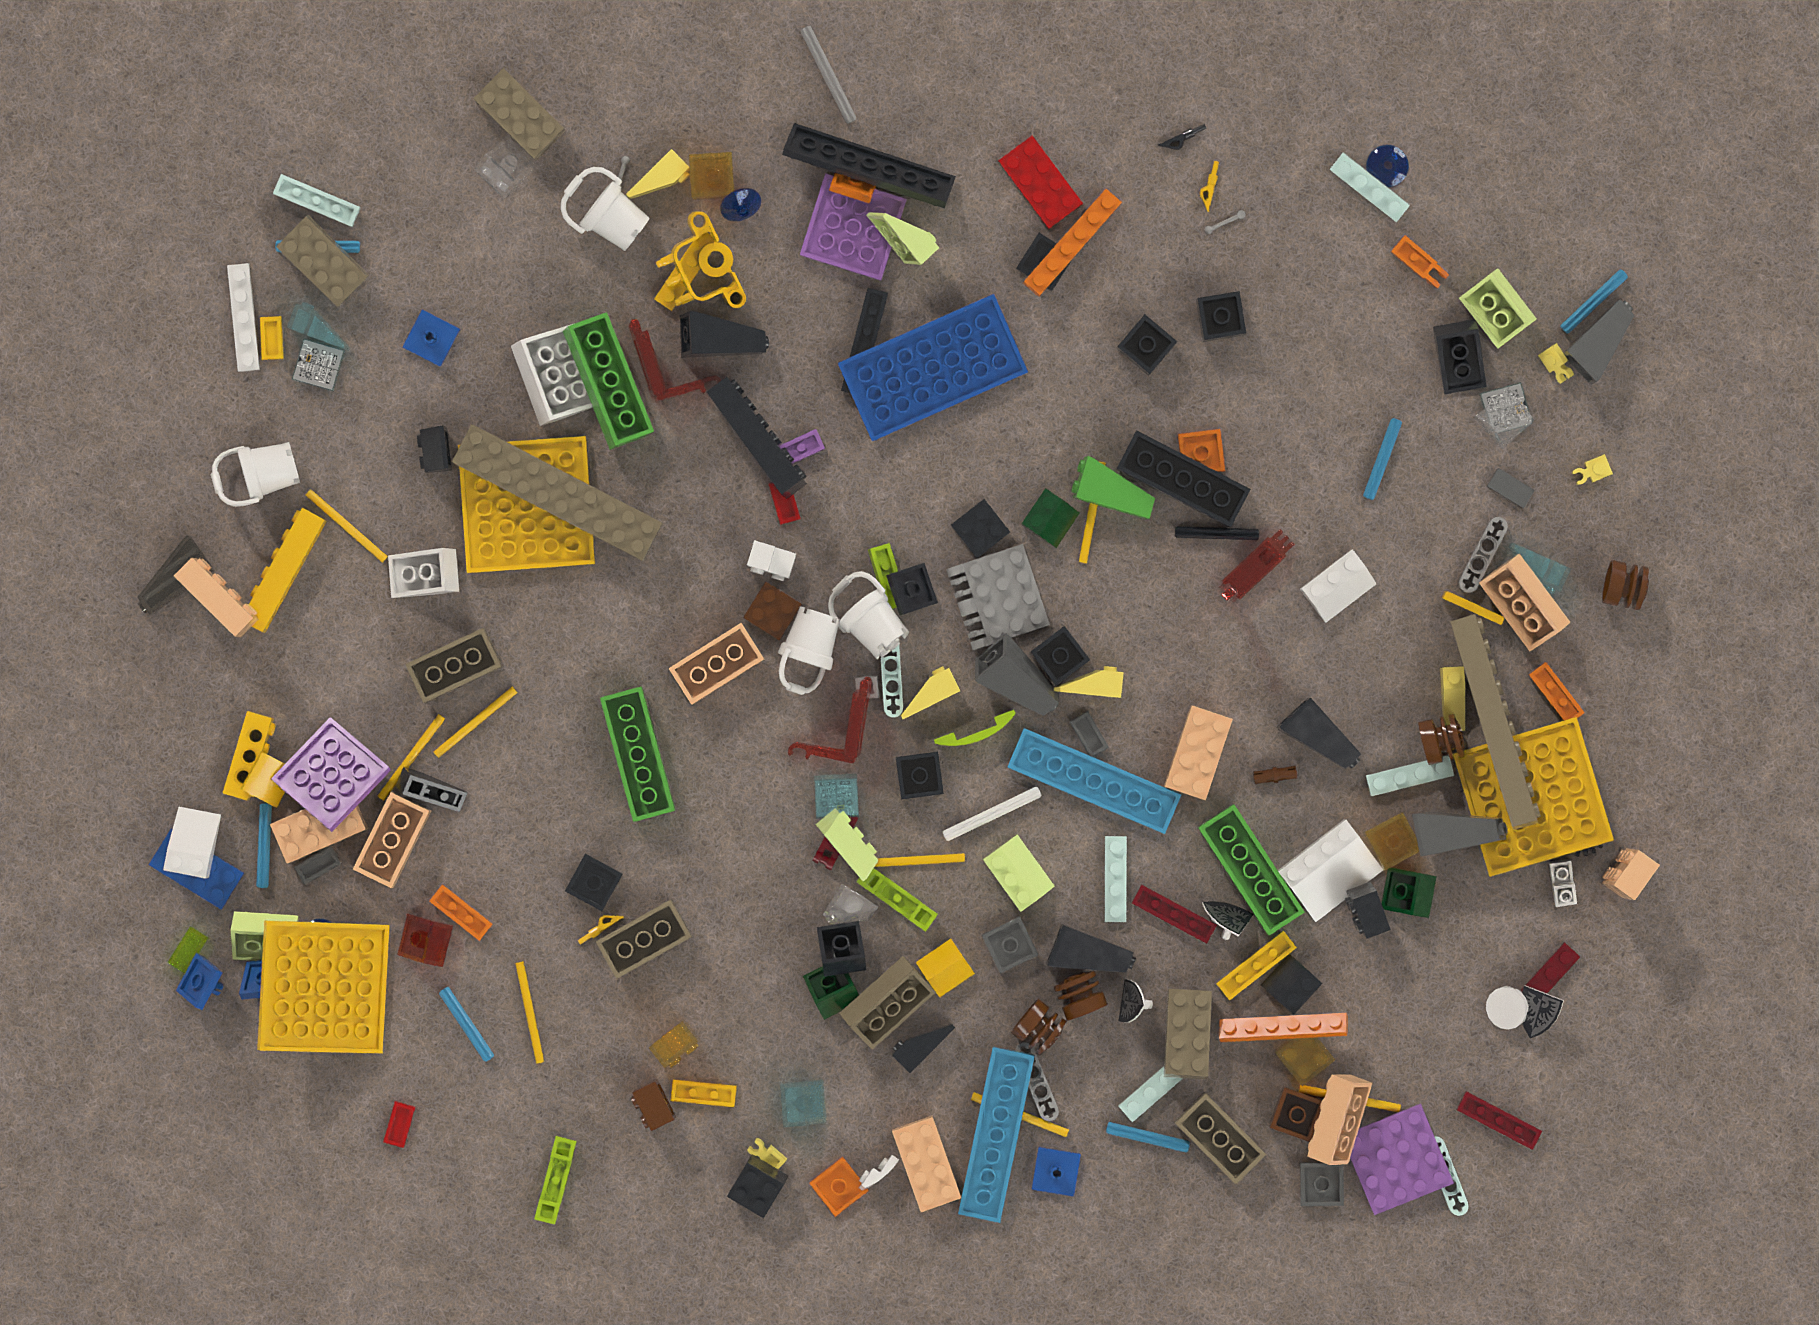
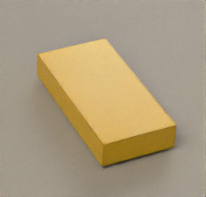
(271, 338)

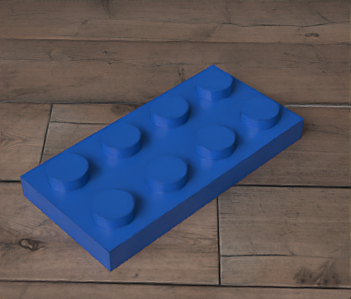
(215, 889)

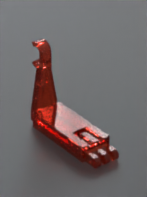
(652, 370)
(1253, 567)
(855, 730)

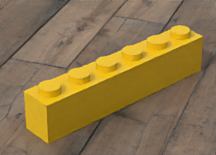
(285, 566)

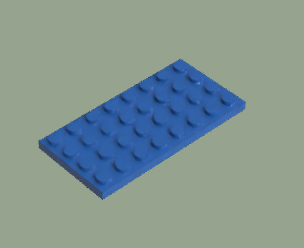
(932, 367)

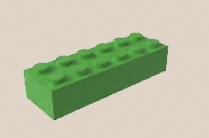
(608, 381)
(637, 754)
(1250, 869)

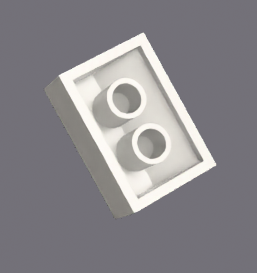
(1338, 586)

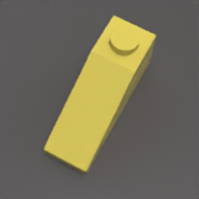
(662, 175)
(1097, 683)
(934, 690)
(1453, 694)

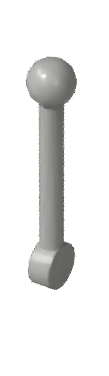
(625, 160)
(1209, 229)

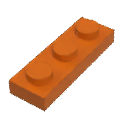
(1555, 692)
(461, 912)

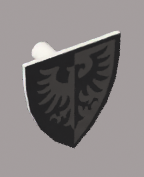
(1228, 916)
(1132, 1002)
(1542, 1011)

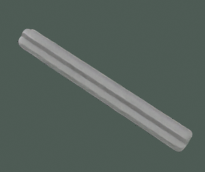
(828, 74)

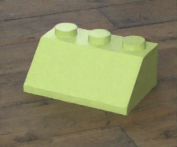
(1497, 308)
(848, 843)
(1018, 873)
(248, 933)

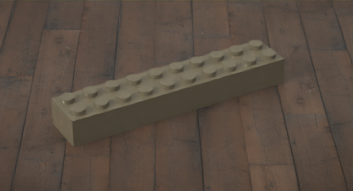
(557, 492)
(1493, 718)

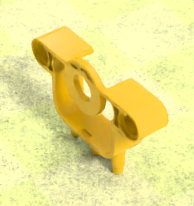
(703, 255)

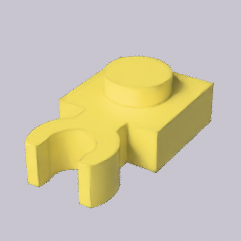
(1554, 360)
(1595, 469)
(770, 1155)

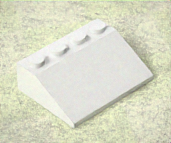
(551, 376)
(1329, 869)

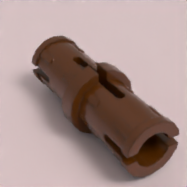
(1275, 774)

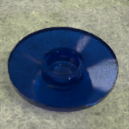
(1390, 153)
(740, 204)

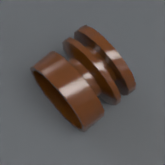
(1626, 585)
(1441, 739)
(1080, 995)
(1039, 1027)

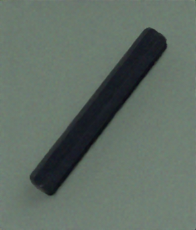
(1217, 533)

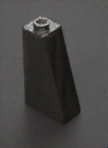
(164, 586)

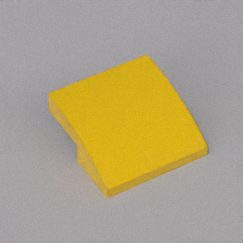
(259, 780)

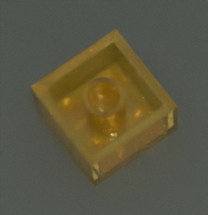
(711, 175)
(1392, 840)
(674, 1044)
(1304, 1058)

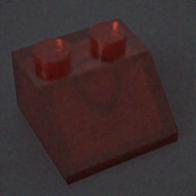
(425, 940)

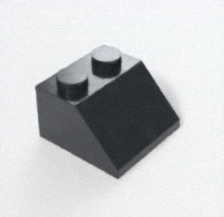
(435, 449)
(1291, 984)

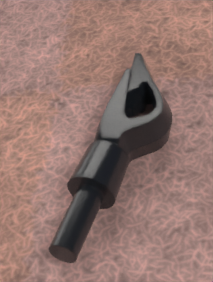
(1181, 137)

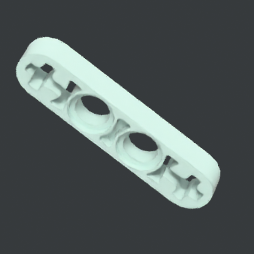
(895, 676)
(1462, 1198)

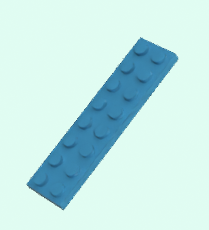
(1094, 781)
(996, 1134)

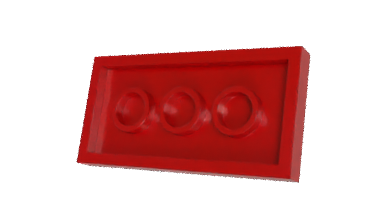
(1040, 182)

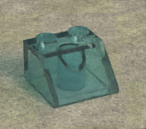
(803, 1103)

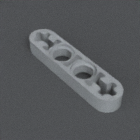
(1485, 556)
(1037, 1081)

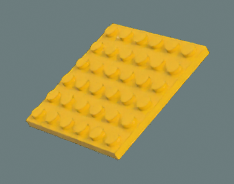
(514, 534)
(1563, 790)
(323, 987)

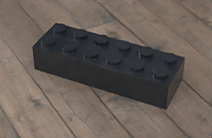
(758, 440)
(1183, 479)

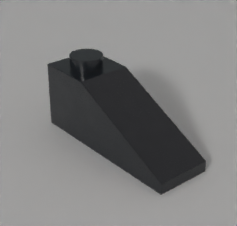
(429, 789)
(917, 1048)

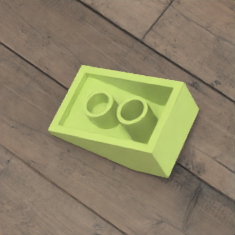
(908, 241)

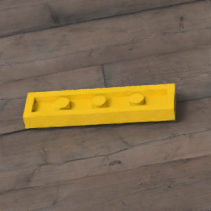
(690, 266)
(1256, 965)

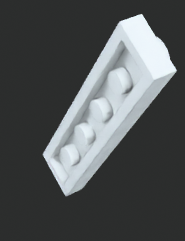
(243, 317)

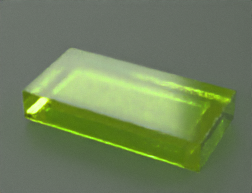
(189, 945)

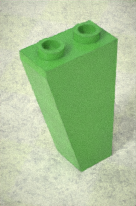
(1110, 490)

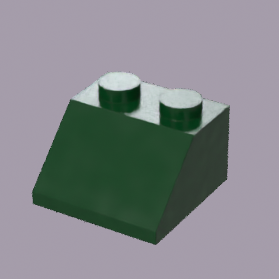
(1050, 518)
(1408, 892)
(830, 992)

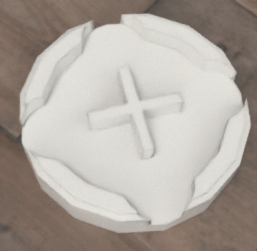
(1507, 1007)

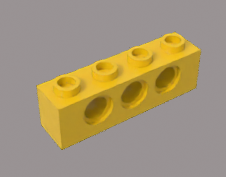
(245, 743)

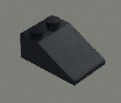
(1460, 356)

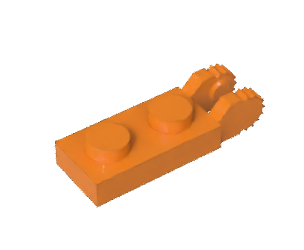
(1418, 260)

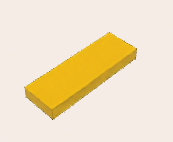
(1473, 607)
(703, 1093)

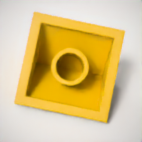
(945, 968)

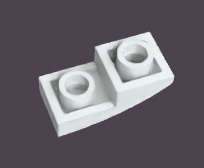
(1562, 882)
(872, 1177)

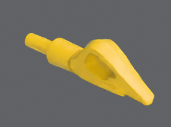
(1212, 179)
(594, 932)

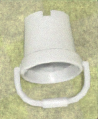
(611, 214)
(264, 471)
(871, 618)
(810, 642)

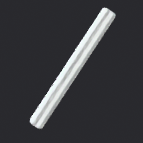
(992, 813)

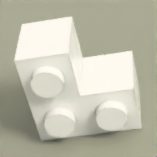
(771, 560)

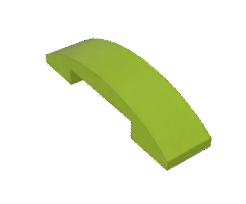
(1001, 721)
(899, 899)
(555, 1180)

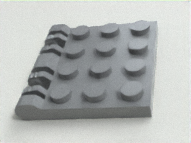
(1002, 596)

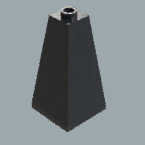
(712, 336)
(1316, 731)
(1084, 951)

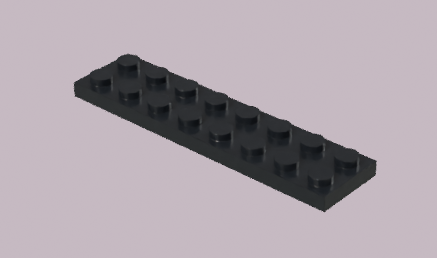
(868, 165)

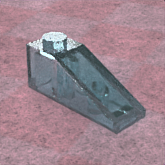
(312, 324)
(1549, 572)

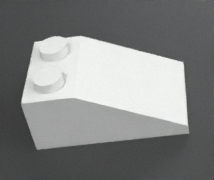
(423, 573)
(192, 842)

